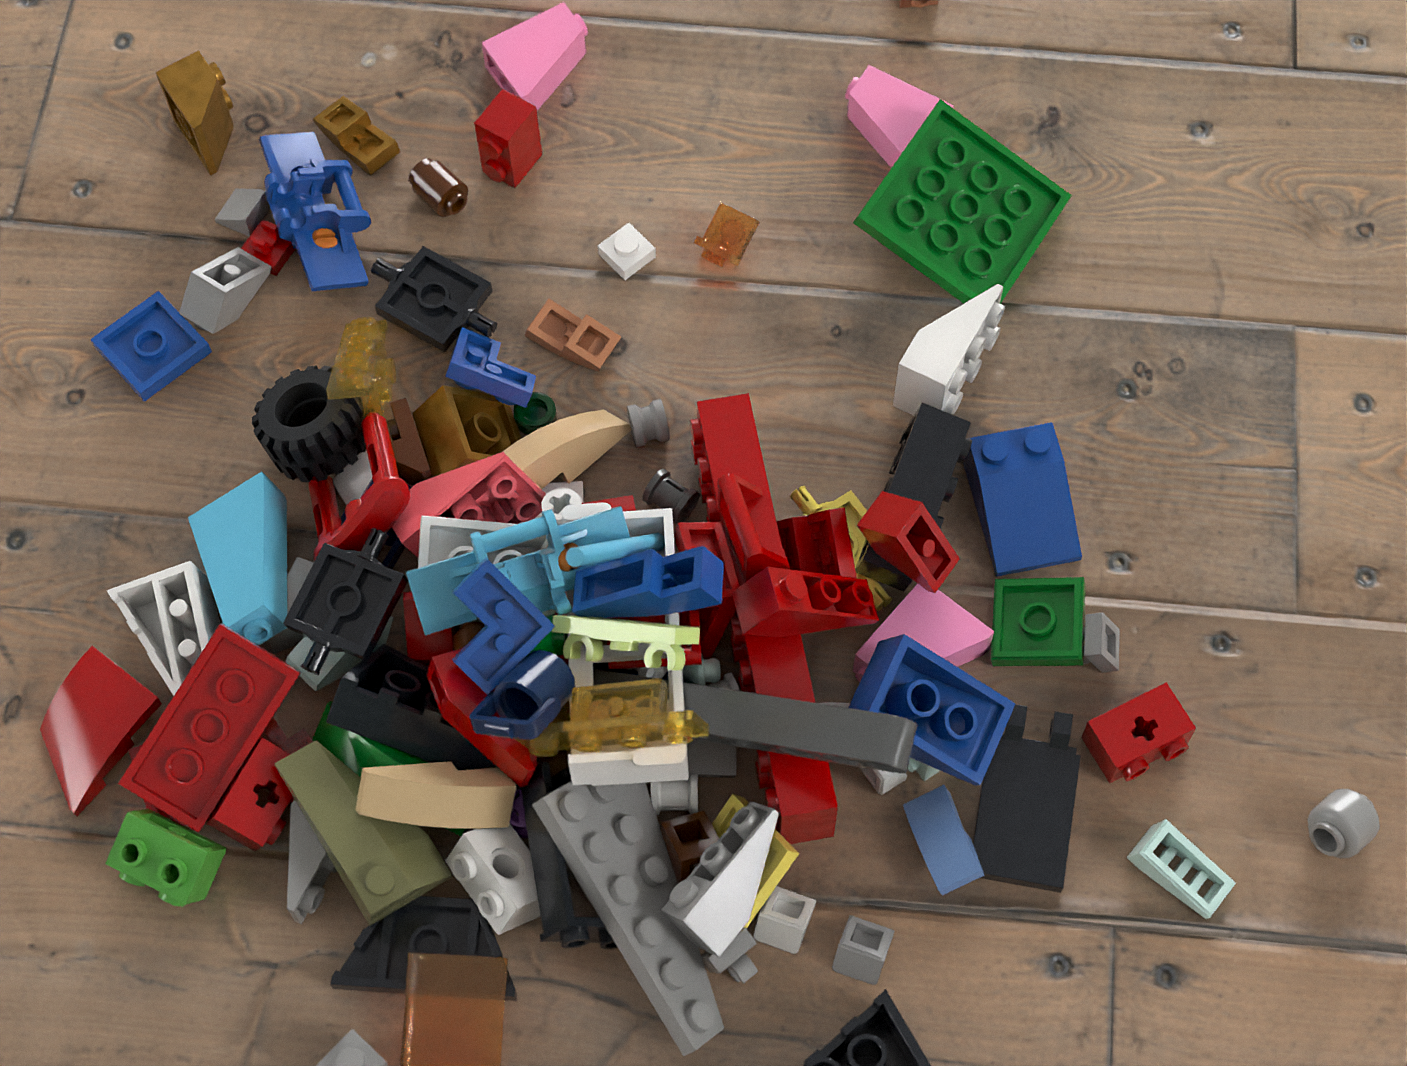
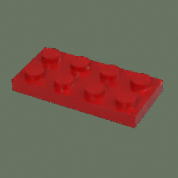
(209, 728)

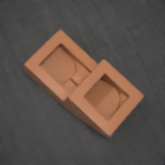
(572, 338)

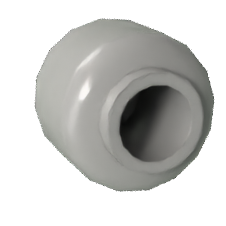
(1343, 823)

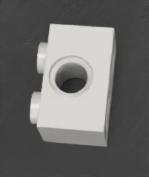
(497, 876)

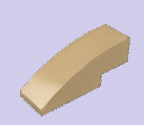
(567, 446)
(437, 795)

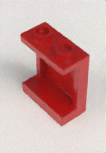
(715, 618)

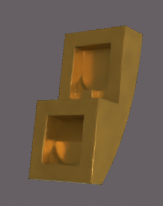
(356, 136)

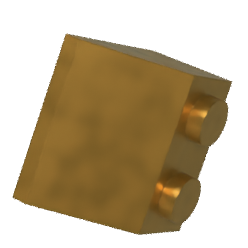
(199, 106)
(463, 428)

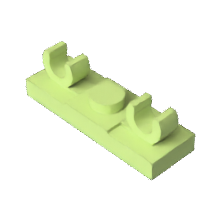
(625, 636)

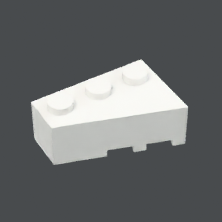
(171, 616)

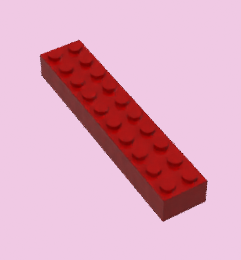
(797, 786)

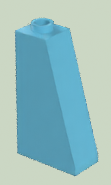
(246, 556)

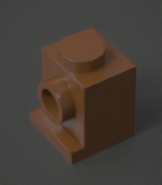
(686, 841)

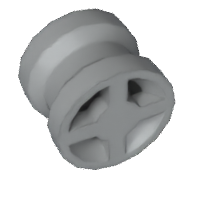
(648, 423)

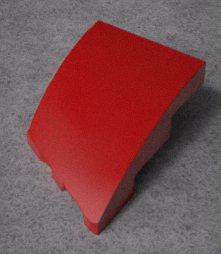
(93, 725)

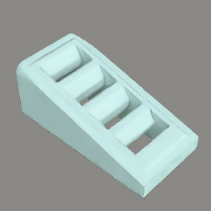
(1157, 869)

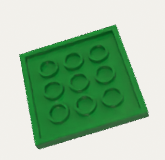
(962, 207)

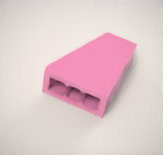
(536, 53)
(887, 111)
(935, 624)

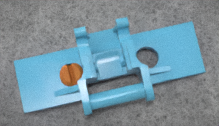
(537, 575)

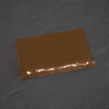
(453, 1010)

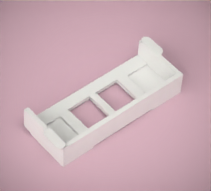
(658, 759)

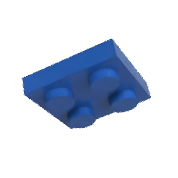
(151, 345)

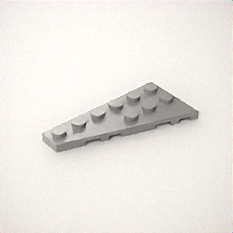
(627, 874)

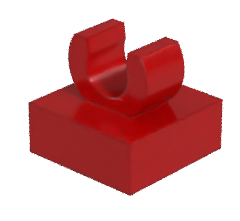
(268, 246)

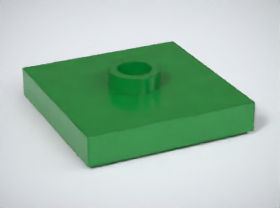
(1038, 622)

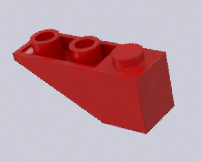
(802, 602)
(456, 698)

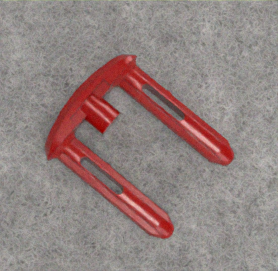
(376, 507)

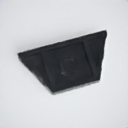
(420, 926)

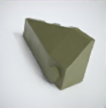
(376, 858)

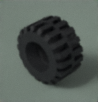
(307, 430)

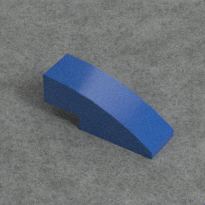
(649, 584)

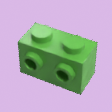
(165, 857)

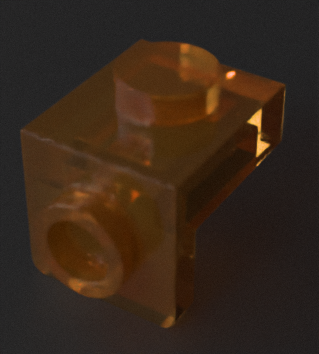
(727, 236)

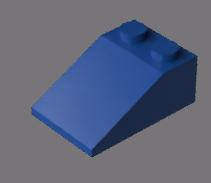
(1023, 499)
(954, 712)

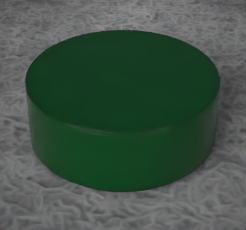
(537, 414)

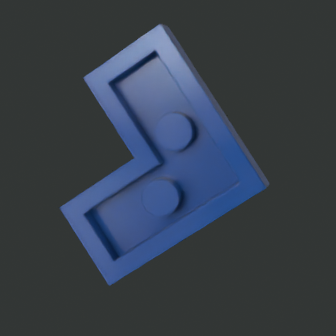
(476, 367)
(510, 630)

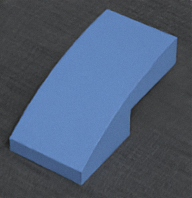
(943, 840)

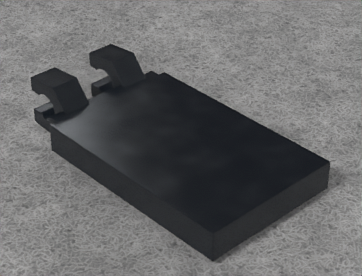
(1028, 806)

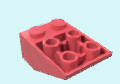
(479, 491)

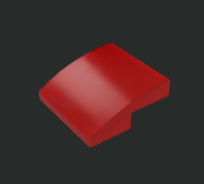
(818, 543)

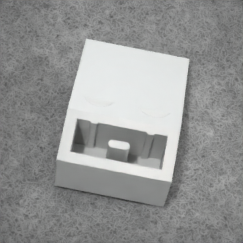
(948, 354)

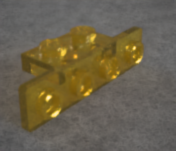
(362, 365)
(618, 715)

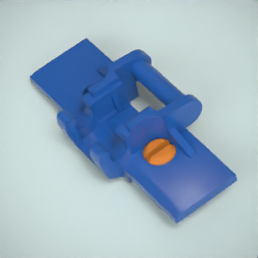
(315, 228)

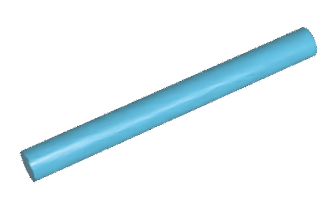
(614, 549)

